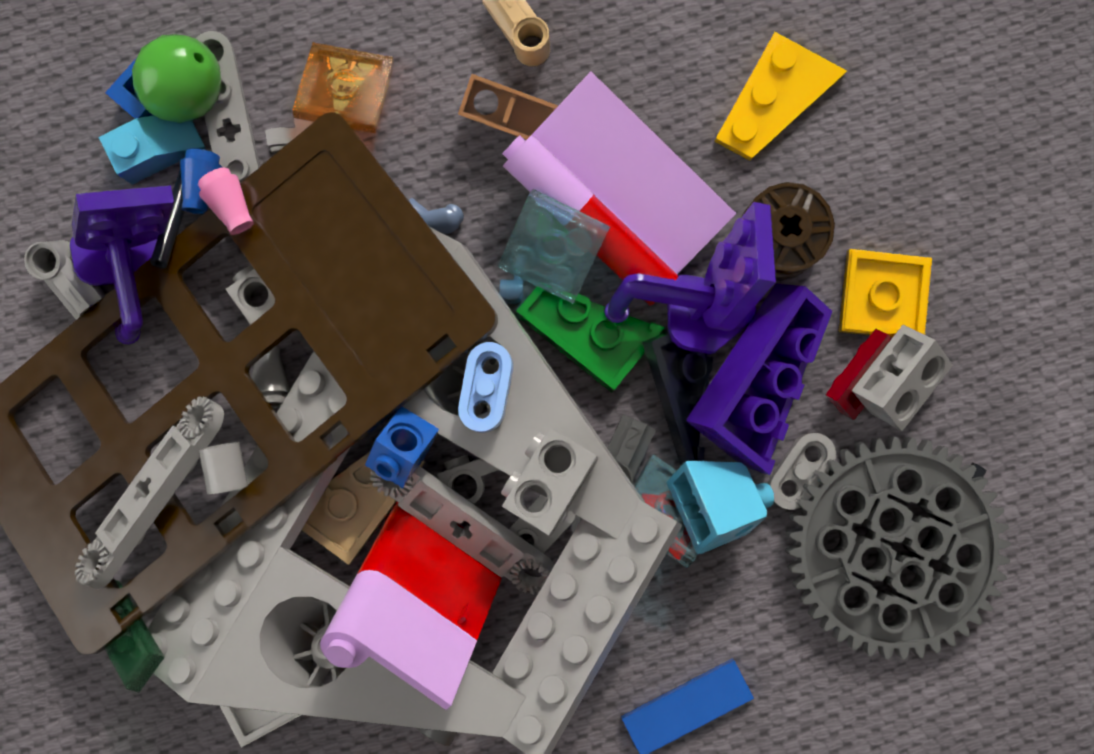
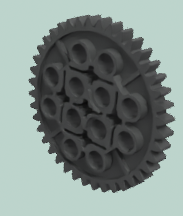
(921, 616)

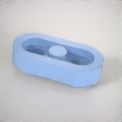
(485, 387)

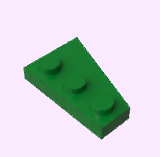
(586, 336)

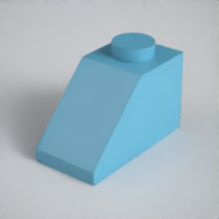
(148, 146)

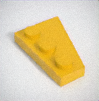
(776, 93)

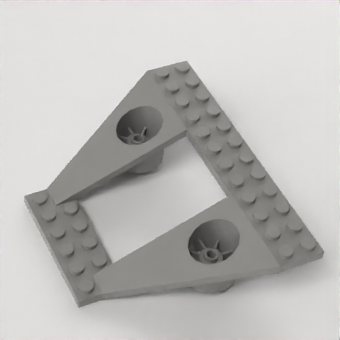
(253, 615)

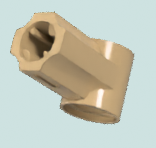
(518, 22)

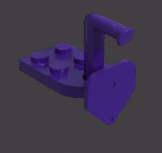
(113, 239)
(713, 308)

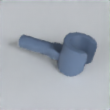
(511, 290)

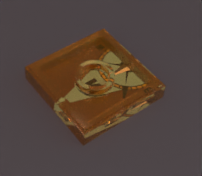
(343, 83)

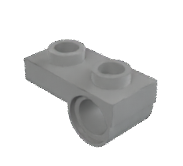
(462, 465)

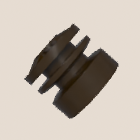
(811, 231)

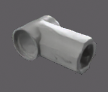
(62, 280)
(223, 468)

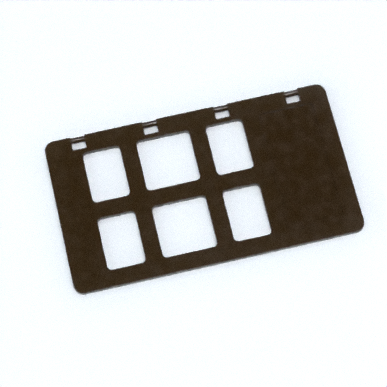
(345, 270)

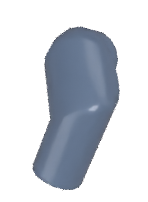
(443, 220)

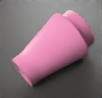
(226, 199)

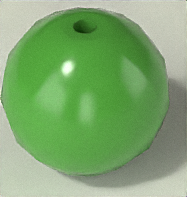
(177, 78)

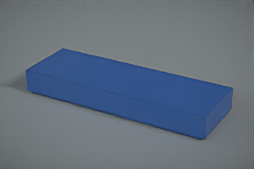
(687, 707)

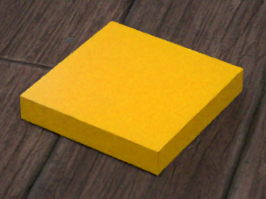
(884, 292)

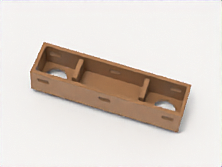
(515, 113)

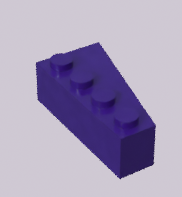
(762, 376)

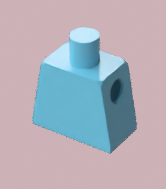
(718, 502)

